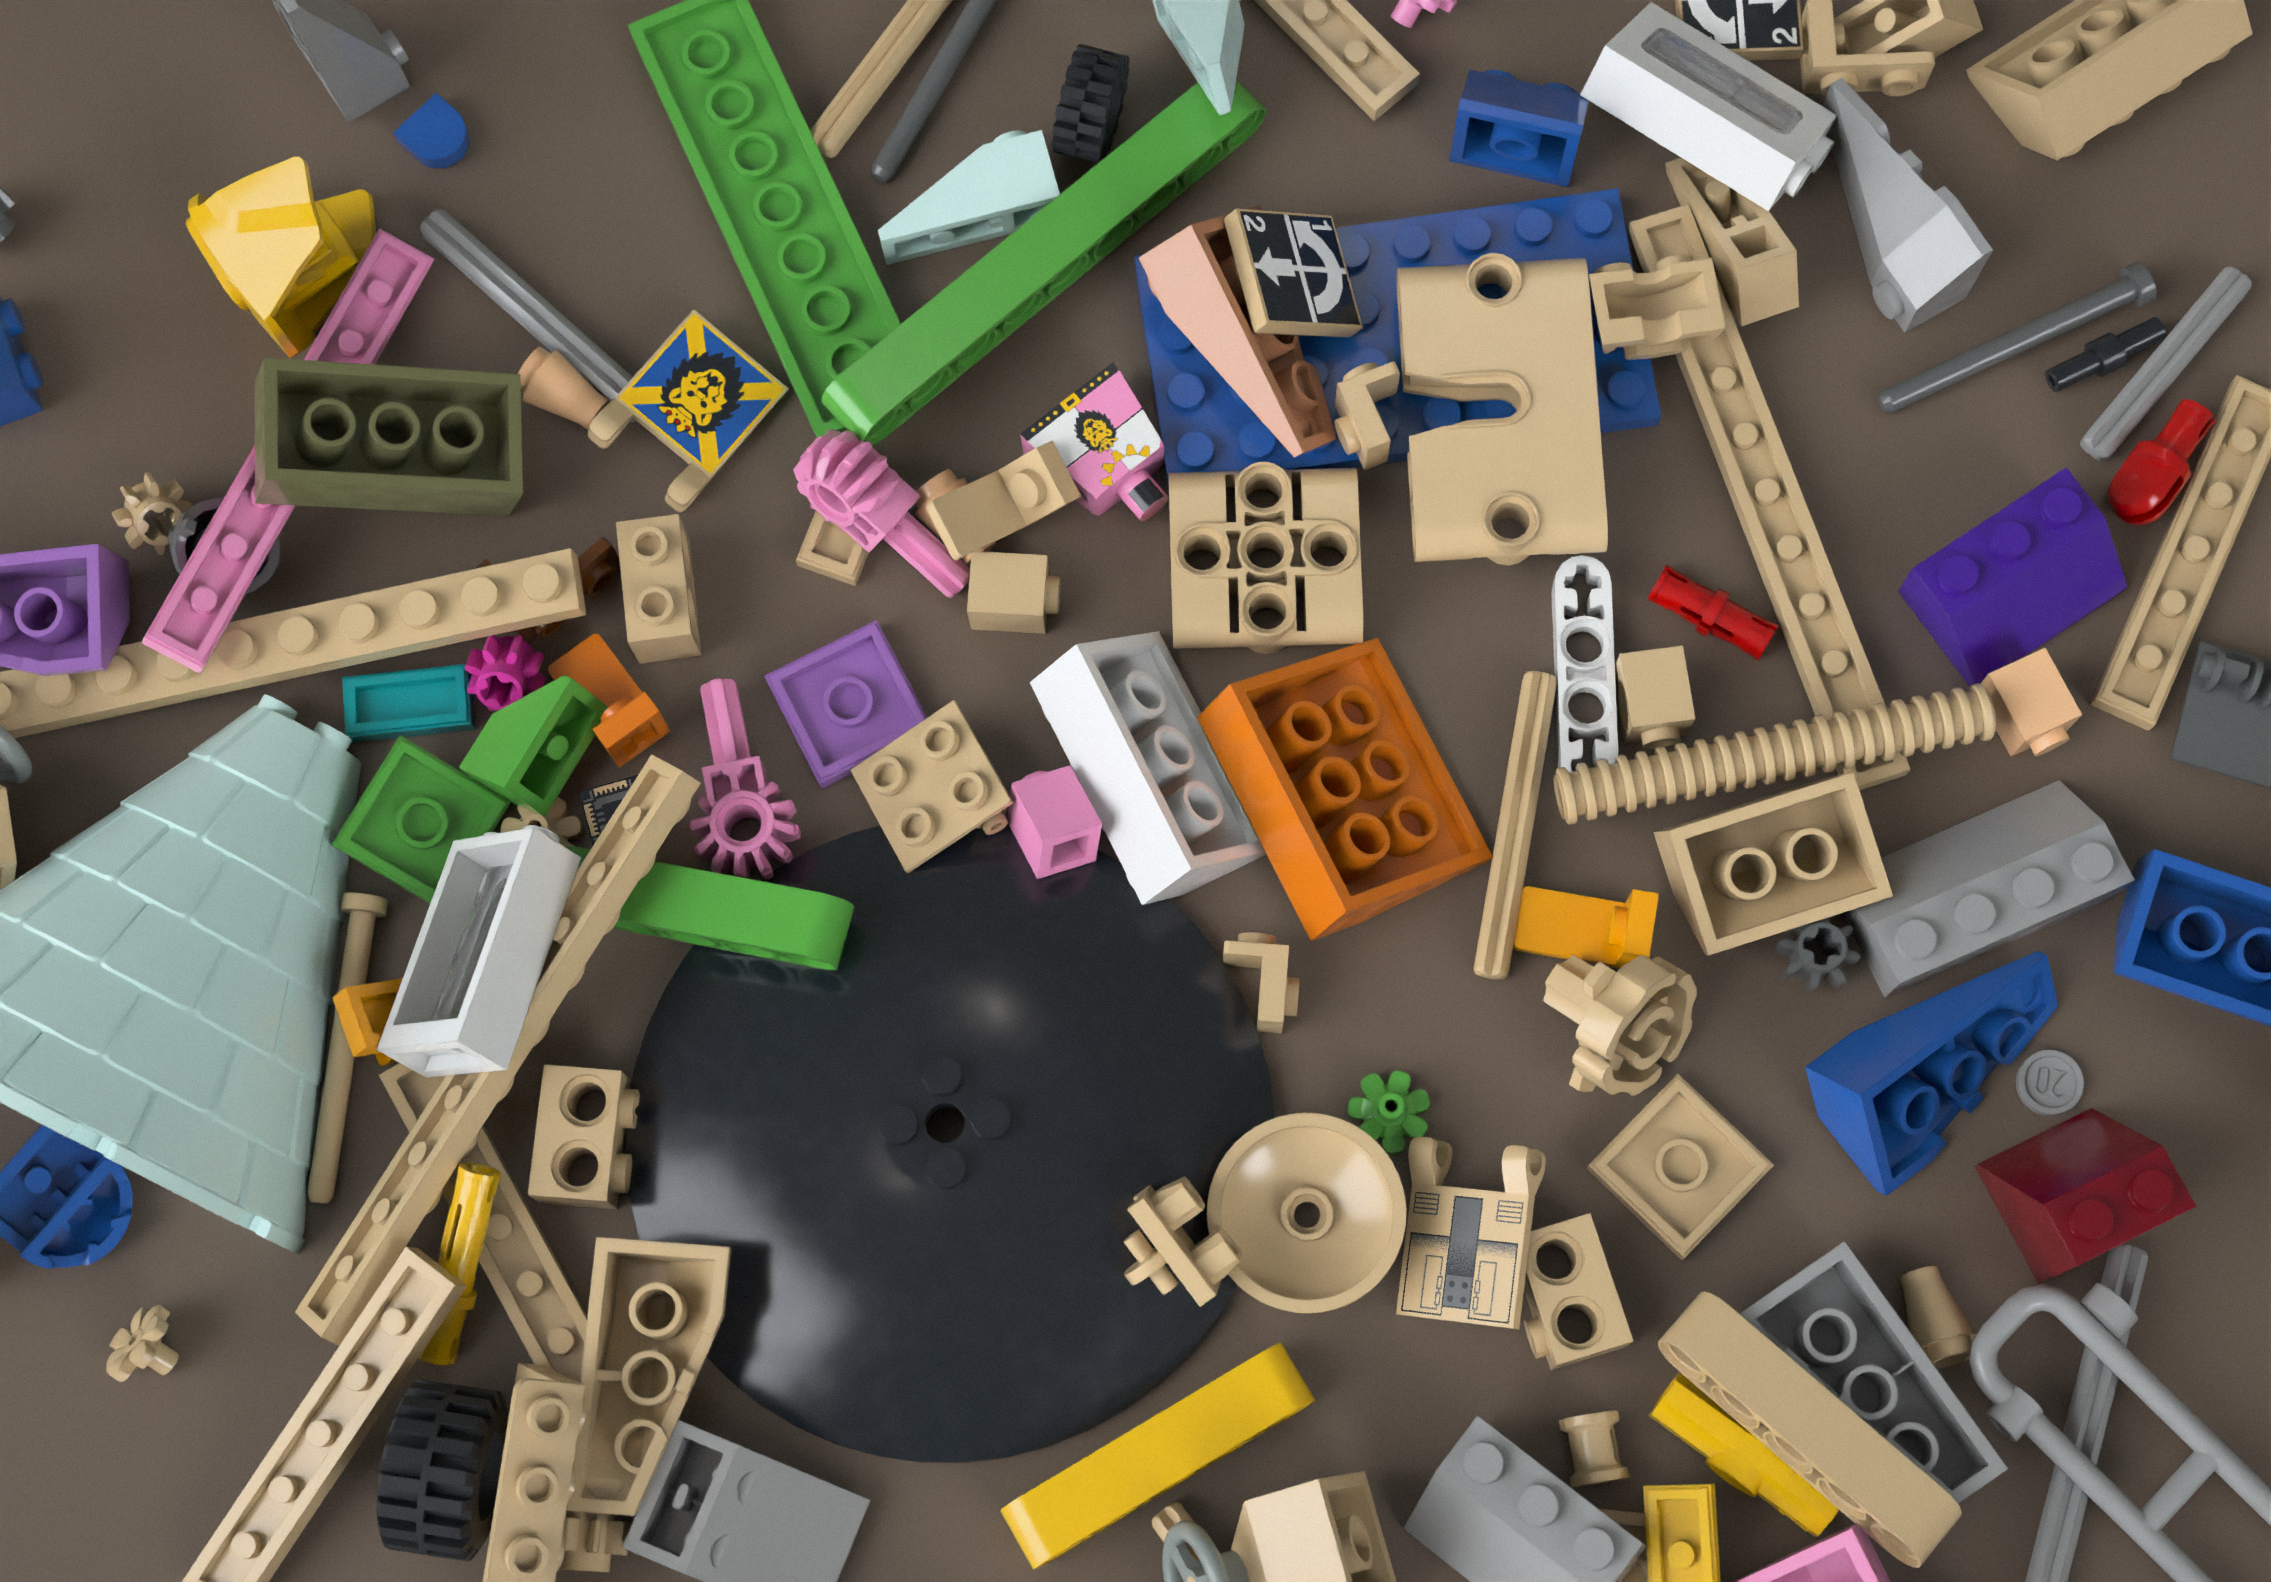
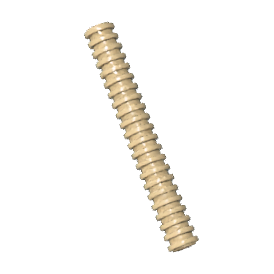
(1776, 753)

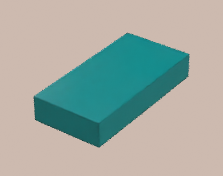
(408, 703)

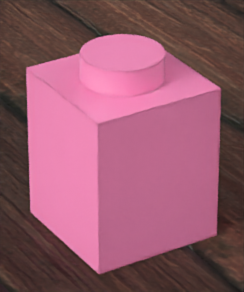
(1054, 821)

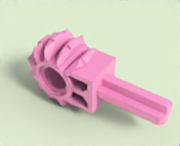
(871, 503)
(738, 790)

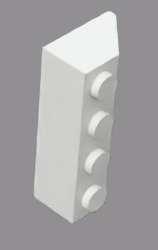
(1146, 764)

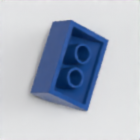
(2197, 935)

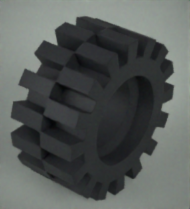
(1090, 103)

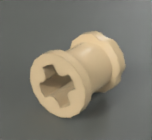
(1594, 1448)

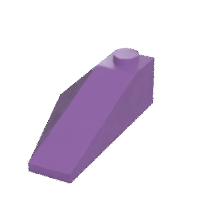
(62, 609)

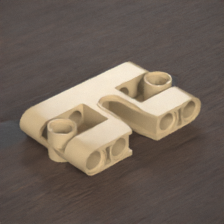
(1525, 467)

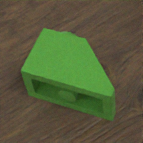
(535, 744)

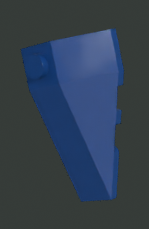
(1907, 1076)

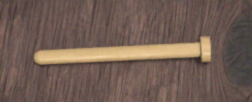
(339, 1069)

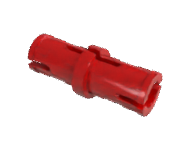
(1712, 612)

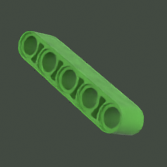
(736, 915)

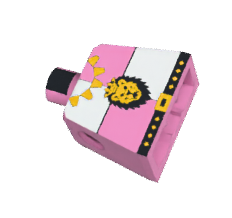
(1105, 445)

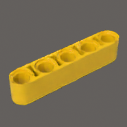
(1157, 1455)

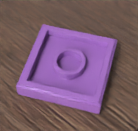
(846, 701)

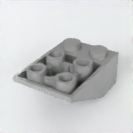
(742, 1515)

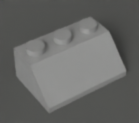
(1513, 1520)

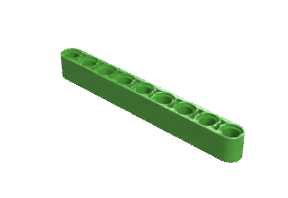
(1038, 262)

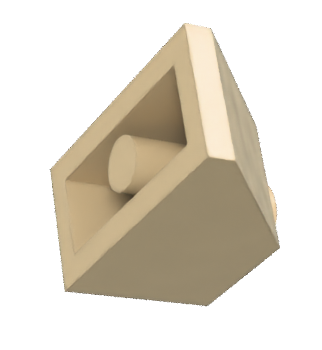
(1908, 25)

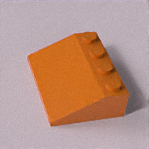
(1342, 786)

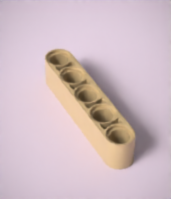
(1810, 1429)

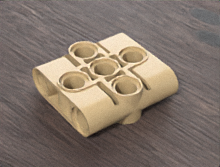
(1326, 519)

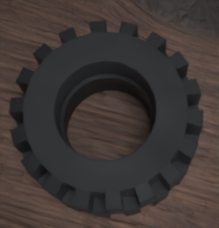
(441, 1470)

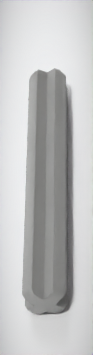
(2166, 364)

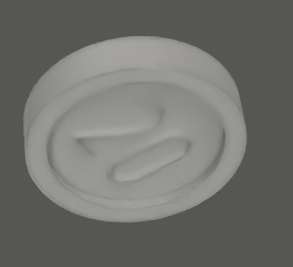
(2049, 1082)

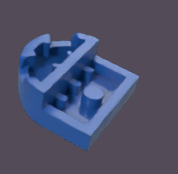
(62, 1201)

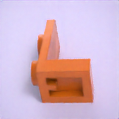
(631, 717)

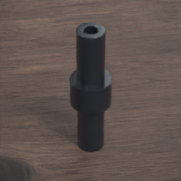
(2105, 354)

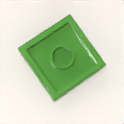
(413, 817)

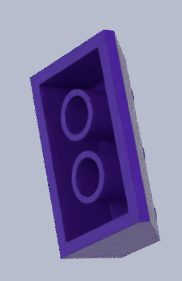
(2016, 578)

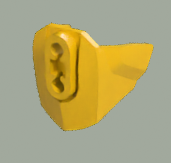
(281, 248)

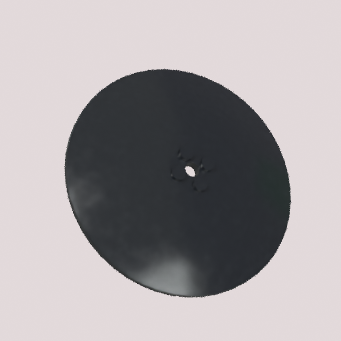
(973, 1283)

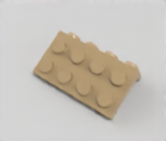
(535, 1476)

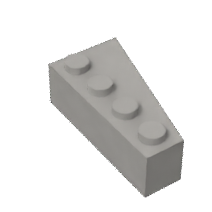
(1862, 1352)

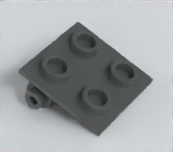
(2227, 716)

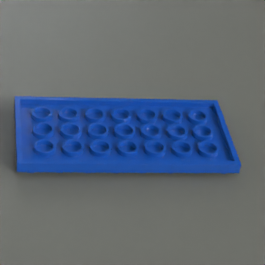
(1214, 430)

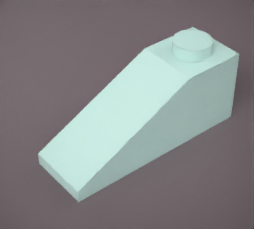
(1208, 40)
(977, 200)

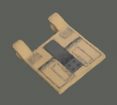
(1465, 1244)

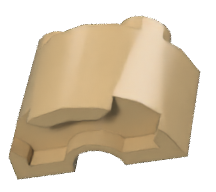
(1658, 308)

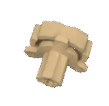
(1623, 1019)

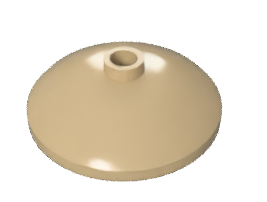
(1318, 1163)

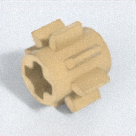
(148, 497)
(592, 1541)

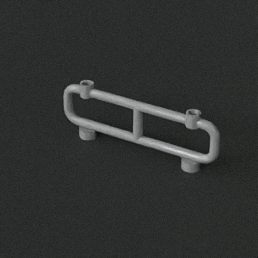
(2100, 1323)

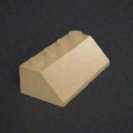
(2101, 64)

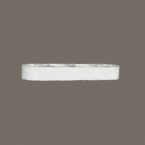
(1579, 677)

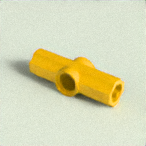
(1739, 1455)

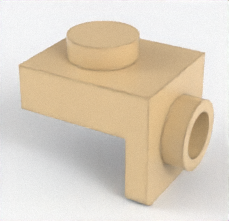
(1359, 421)
(1277, 992)

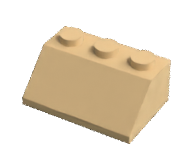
(1774, 863)

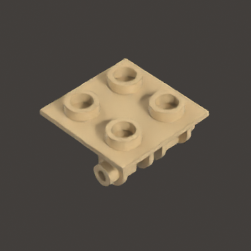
(933, 787)

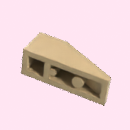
(1744, 240)

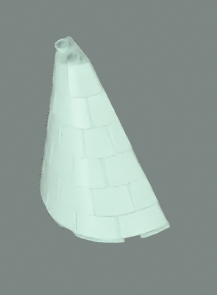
(185, 969)

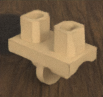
(1161, 1219)

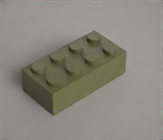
(387, 437)

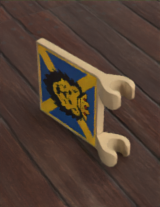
(697, 399)

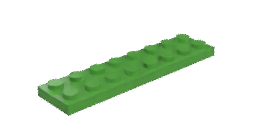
(767, 191)

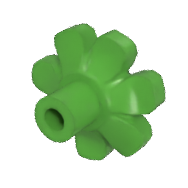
(1386, 1124)

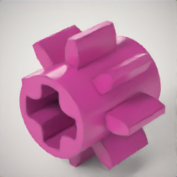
(504, 671)

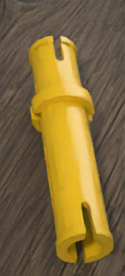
(461, 1251)

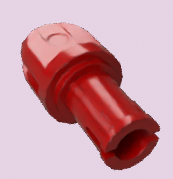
(2159, 467)

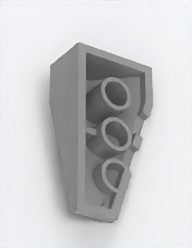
(346, 53)
(1913, 240)

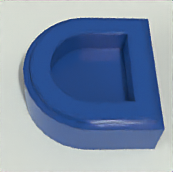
(434, 134)

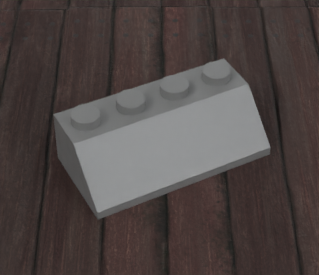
(1987, 886)

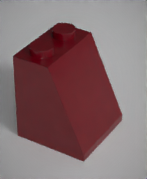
(2082, 1191)

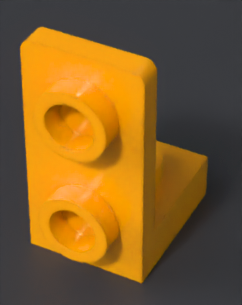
(1586, 926)

